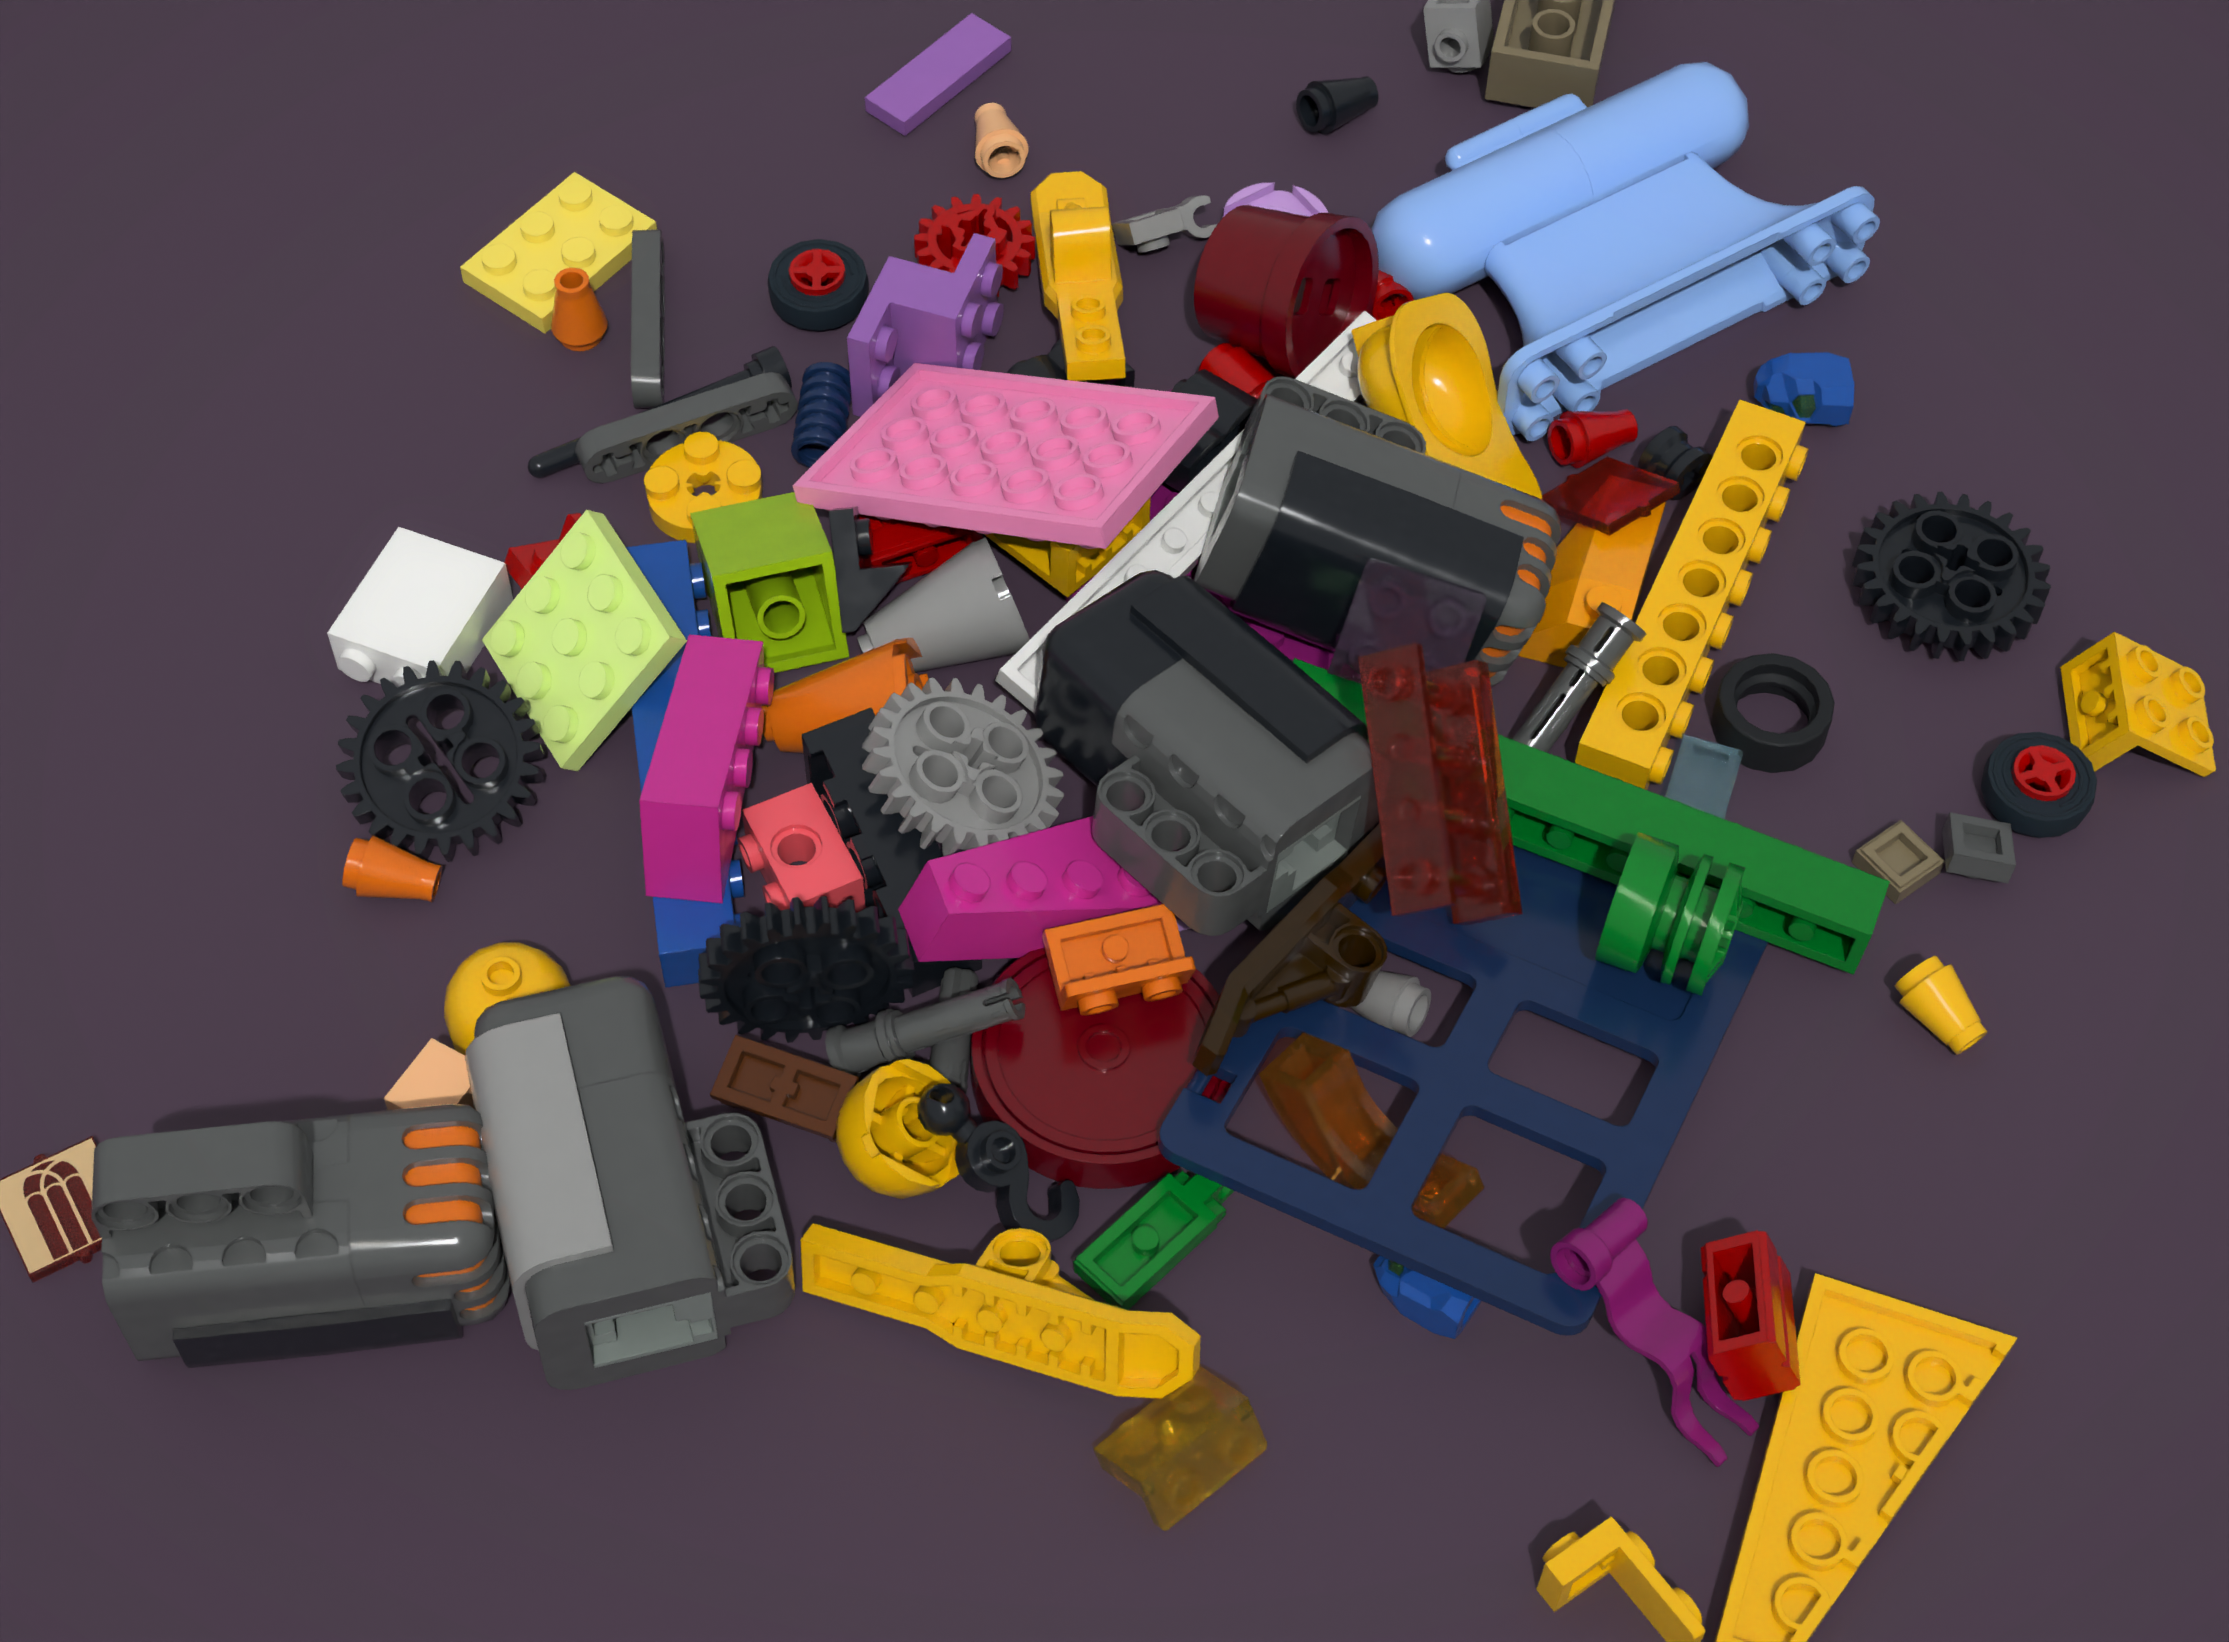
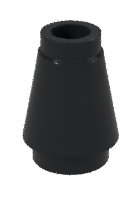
(1333, 103)

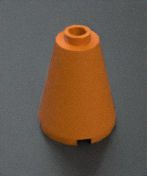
(840, 692)

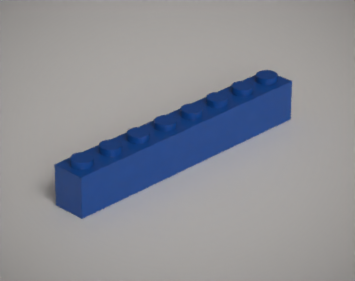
(680, 924)

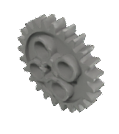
(960, 767)

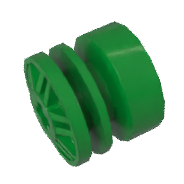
(1670, 914)

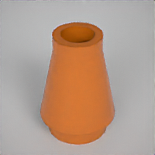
(577, 314)
(388, 871)

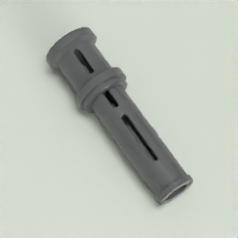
(1592, 663)
(900, 1035)

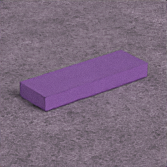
(938, 74)

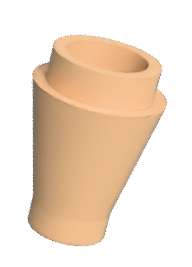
(999, 144)

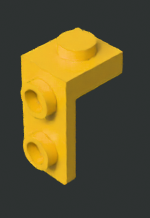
(1579, 1563)

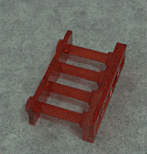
(1439, 786)

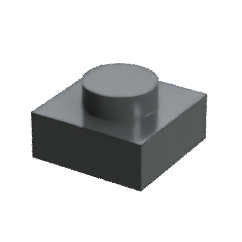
(1978, 848)

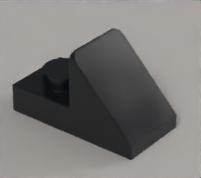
(858, 585)

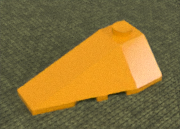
(1591, 571)

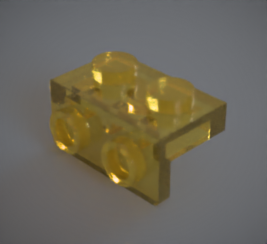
(1184, 1446)

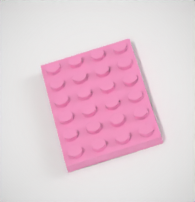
(1009, 454)

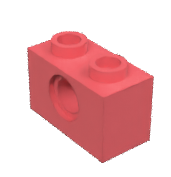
(795, 830)

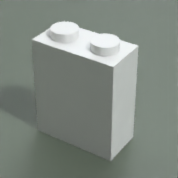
(419, 607)

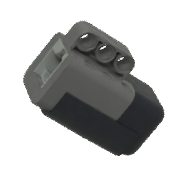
(1209, 752)

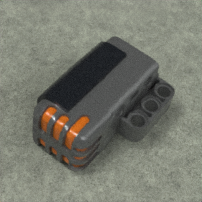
(1341, 484)
(299, 1235)

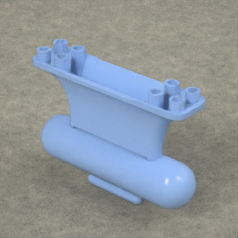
(1615, 236)

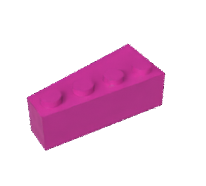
(703, 767)
(1010, 891)

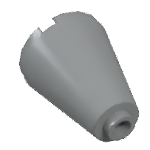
(953, 613)

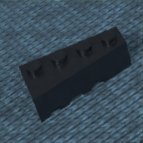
(882, 854)

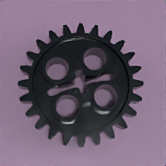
(1951, 576)
(394, 792)
(805, 969)

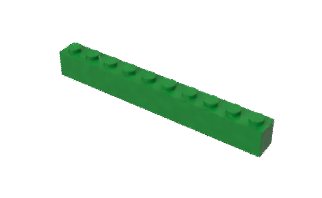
(1594, 818)

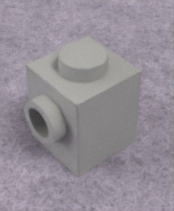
(1458, 33)

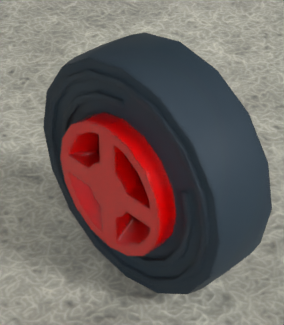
(818, 284)
(2059, 787)

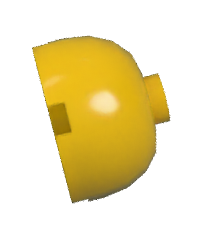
(493, 976)
(885, 1139)

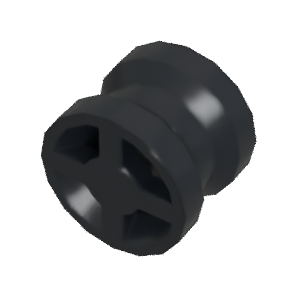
(1676, 459)

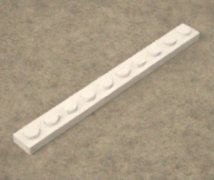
(1179, 531)

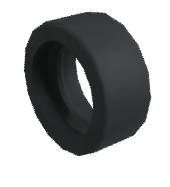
(1782, 677)

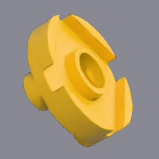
(694, 464)

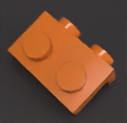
(1116, 959)

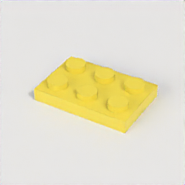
(566, 229)

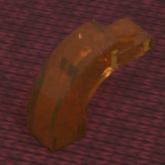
(1346, 1132)

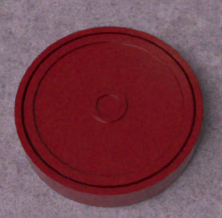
(1094, 1085)

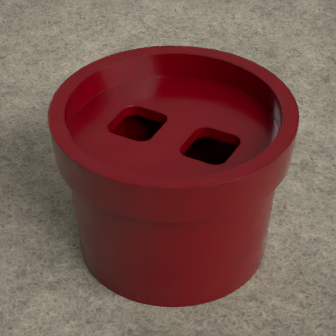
(1285, 282)

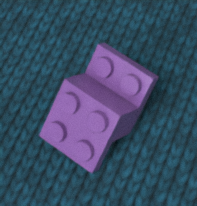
(924, 319)

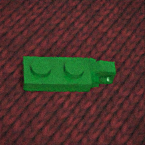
(1152, 1238)

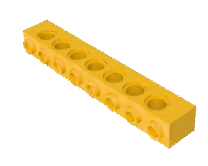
(1692, 595)

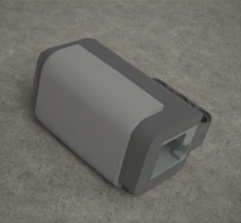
(609, 1198)

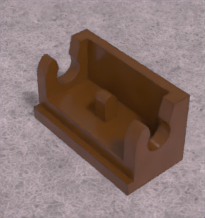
(782, 1087)

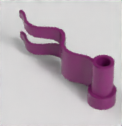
(1642, 1319)

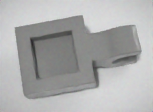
(1152, 229)

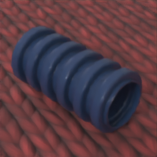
(821, 411)

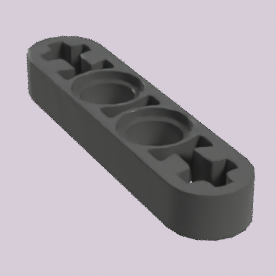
(648, 319)
(607, 450)

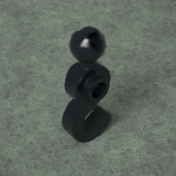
(996, 1159)

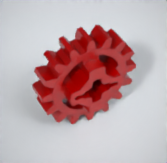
(948, 233)

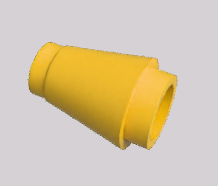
(1941, 1004)

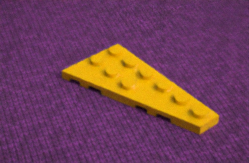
(1848, 1449)

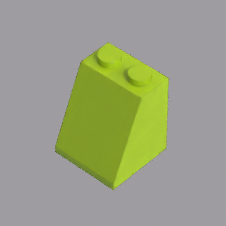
(772, 579)

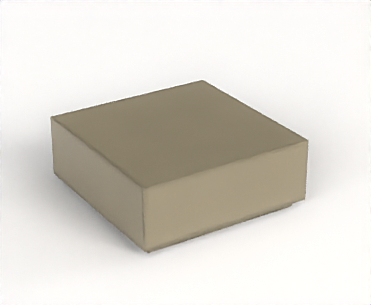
(1899, 858)

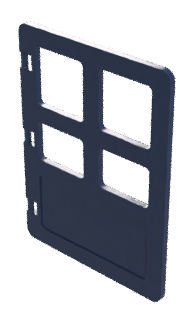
(1512, 965)

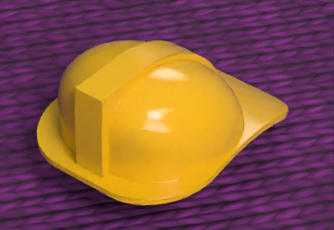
(1438, 376)

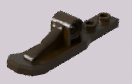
(1307, 957)

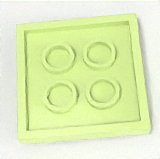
(583, 640)

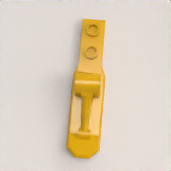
(1080, 273)
(1007, 1310)

